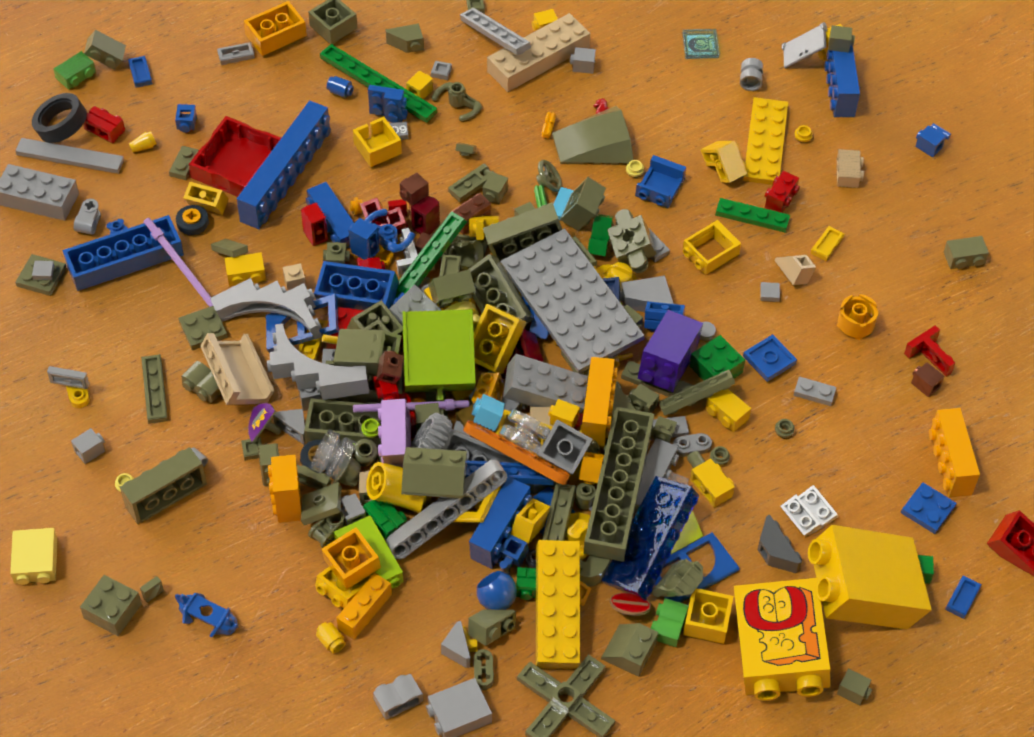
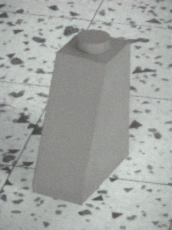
(638, 292)

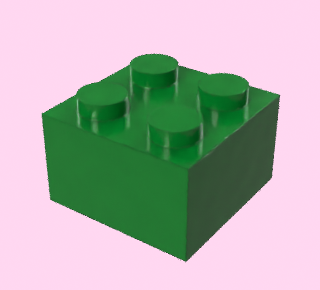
(716, 358)

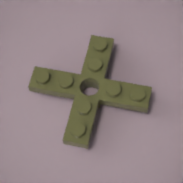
(556, 710)

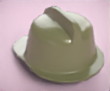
(351, 473)

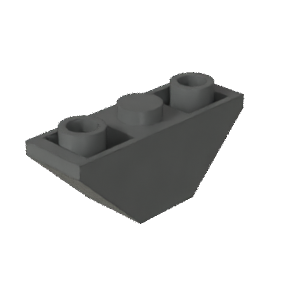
(777, 548)

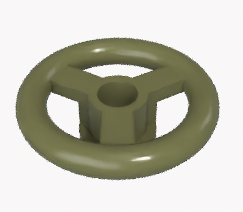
(546, 177)

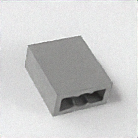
(459, 709)

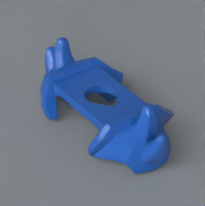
(221, 618)

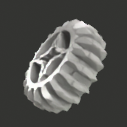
(433, 432)

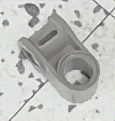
(88, 217)

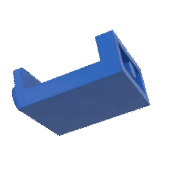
(661, 181)

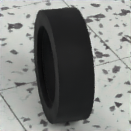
(66, 127)

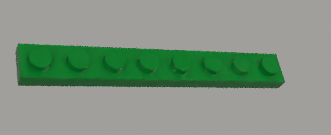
(368, 76)

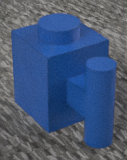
(931, 139)
(513, 553)

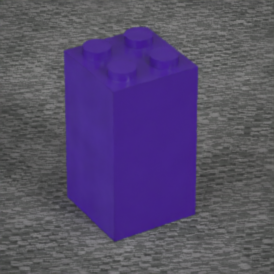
(670, 350)

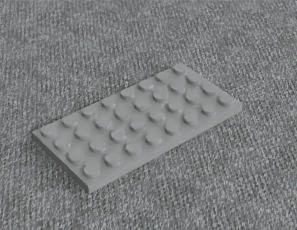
(572, 300)

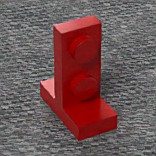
(931, 350)

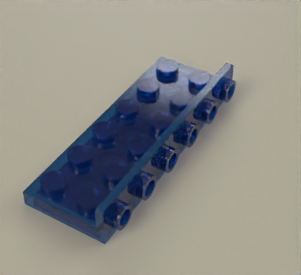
(652, 536)

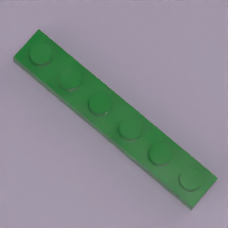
(431, 253)

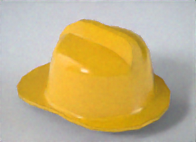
(619, 270)

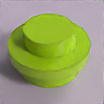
(370, 428)

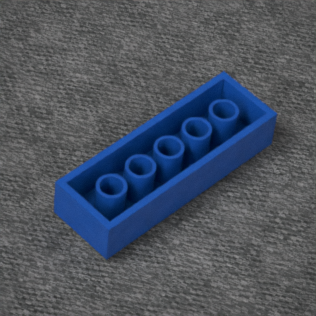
(120, 253)

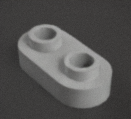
(692, 444)

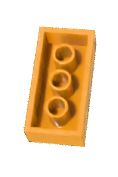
(599, 399)
(954, 452)

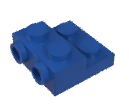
(388, 103)

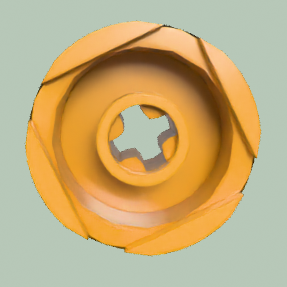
(857, 316)

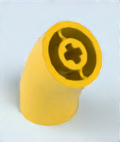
(385, 485)

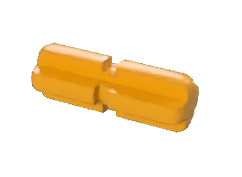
(548, 125)

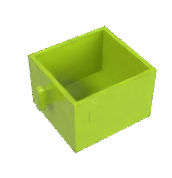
(438, 351)

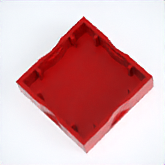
(232, 156)

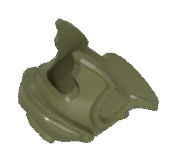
(469, 251)

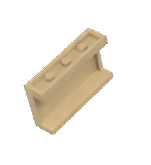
(237, 370)

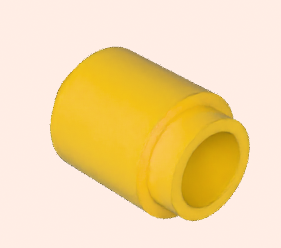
(330, 637)

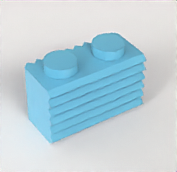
(487, 412)

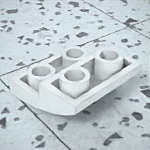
(809, 511)

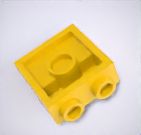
(329, 584)

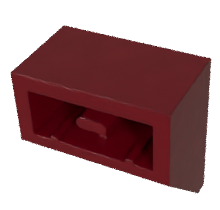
(425, 215)

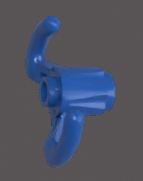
(388, 233)

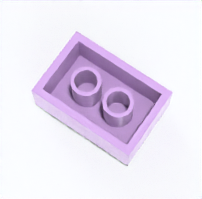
(394, 431)

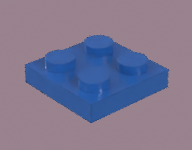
(769, 358)
(928, 508)

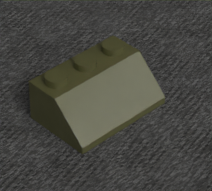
(434, 472)

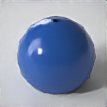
(497, 591)

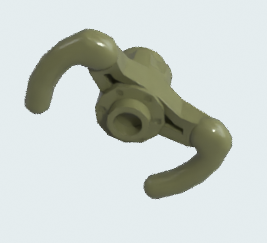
(458, 98)

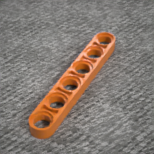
(516, 452)

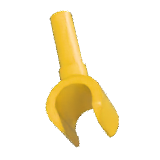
(620, 358)
(471, 644)

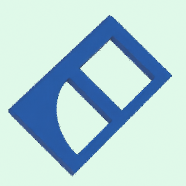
(276, 318)
(723, 566)

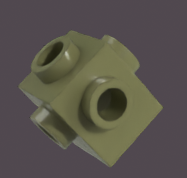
(336, 253)

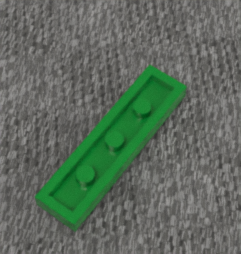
(752, 215)

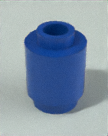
(340, 86)

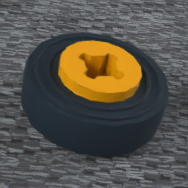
(197, 224)

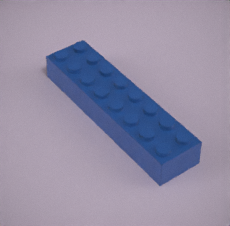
(283, 165)

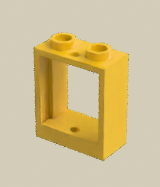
(722, 236)

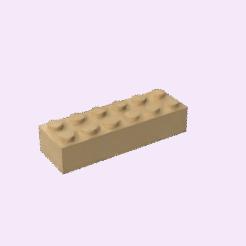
(548, 49)

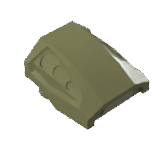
(680, 579)

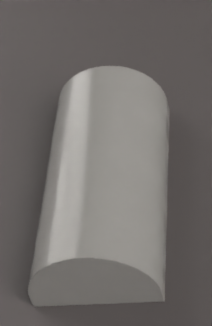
(475, 448)

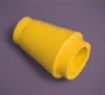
(143, 142)

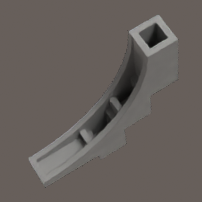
(272, 298)
(309, 373)

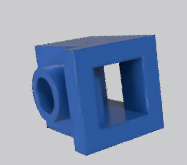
(185, 122)

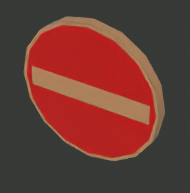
(629, 604)

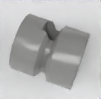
(751, 74)

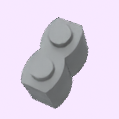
(397, 696)

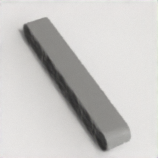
(446, 510)

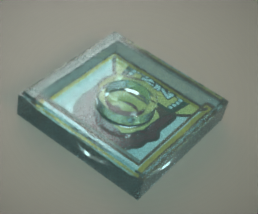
(700, 43)

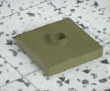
(321, 503)

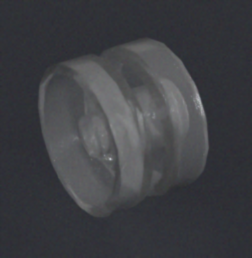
(525, 431)
(333, 454)

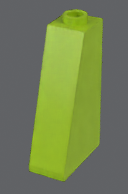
(389, 568)

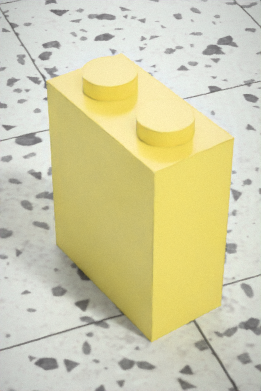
(34, 556)

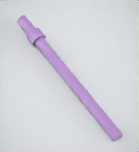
(158, 235)
(447, 404)

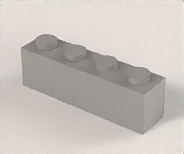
(657, 463)

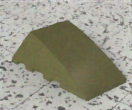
(595, 140)

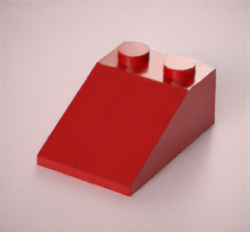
(1015, 541)

